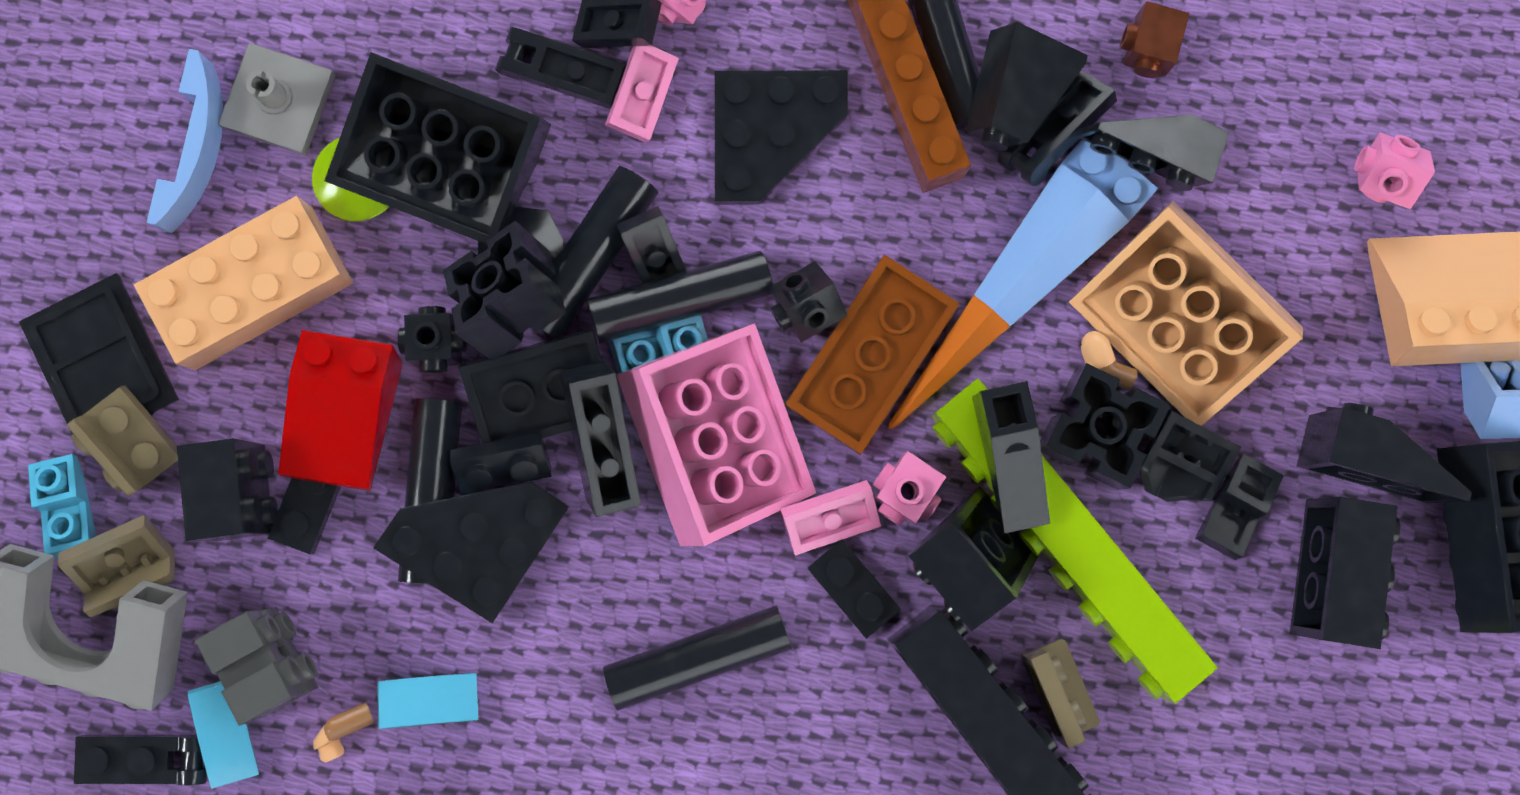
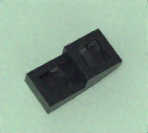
(1238, 506)

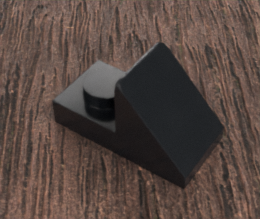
(651, 245)

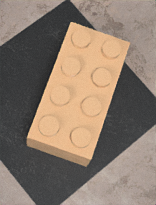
(243, 284)

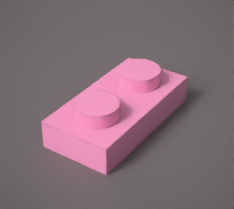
(642, 92)
(830, 517)

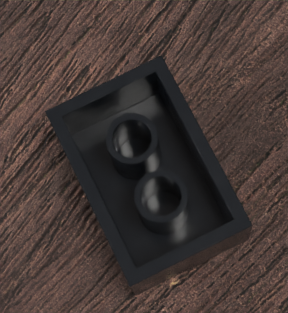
(1345, 571)

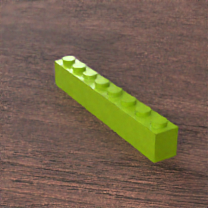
(1093, 567)

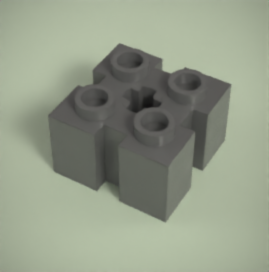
(258, 663)

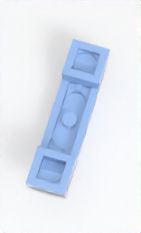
(176, 200)

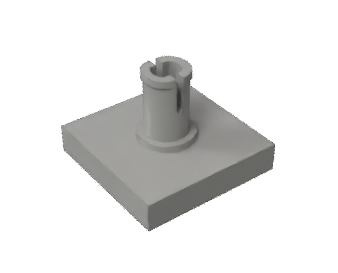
(277, 99)

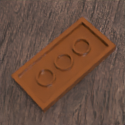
(872, 354)

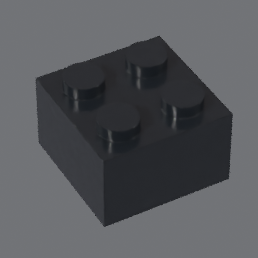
(226, 490)

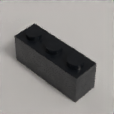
(600, 438)

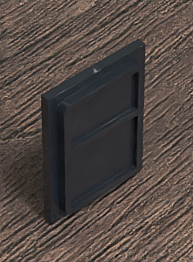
(94, 347)

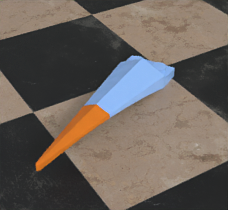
(1070, 220)

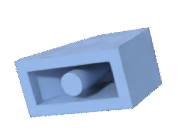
(1492, 398)

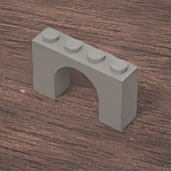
(145, 645)

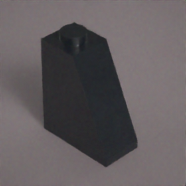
(1019, 84)

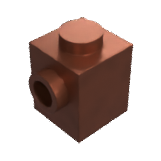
(1154, 39)

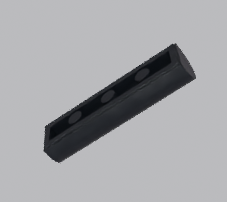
(949, 53)
(597, 242)
(680, 296)
(429, 467)
(696, 658)

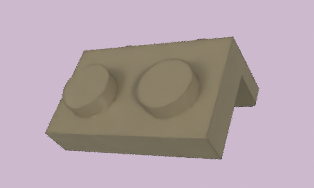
(117, 562)

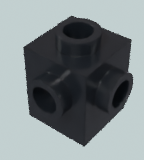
(806, 302)
(444, 349)

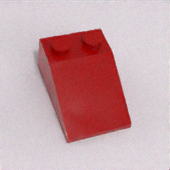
(338, 409)

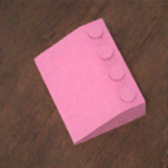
(716, 436)

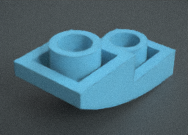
(655, 343)
(63, 500)
(427, 700)
(223, 743)

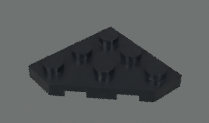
(771, 126)
(474, 542)

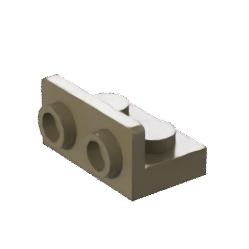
(124, 441)
(1061, 692)

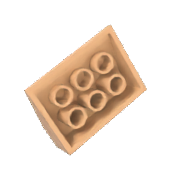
(1448, 297)
(1187, 315)

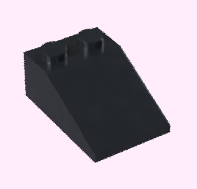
(1375, 454)
(973, 561)

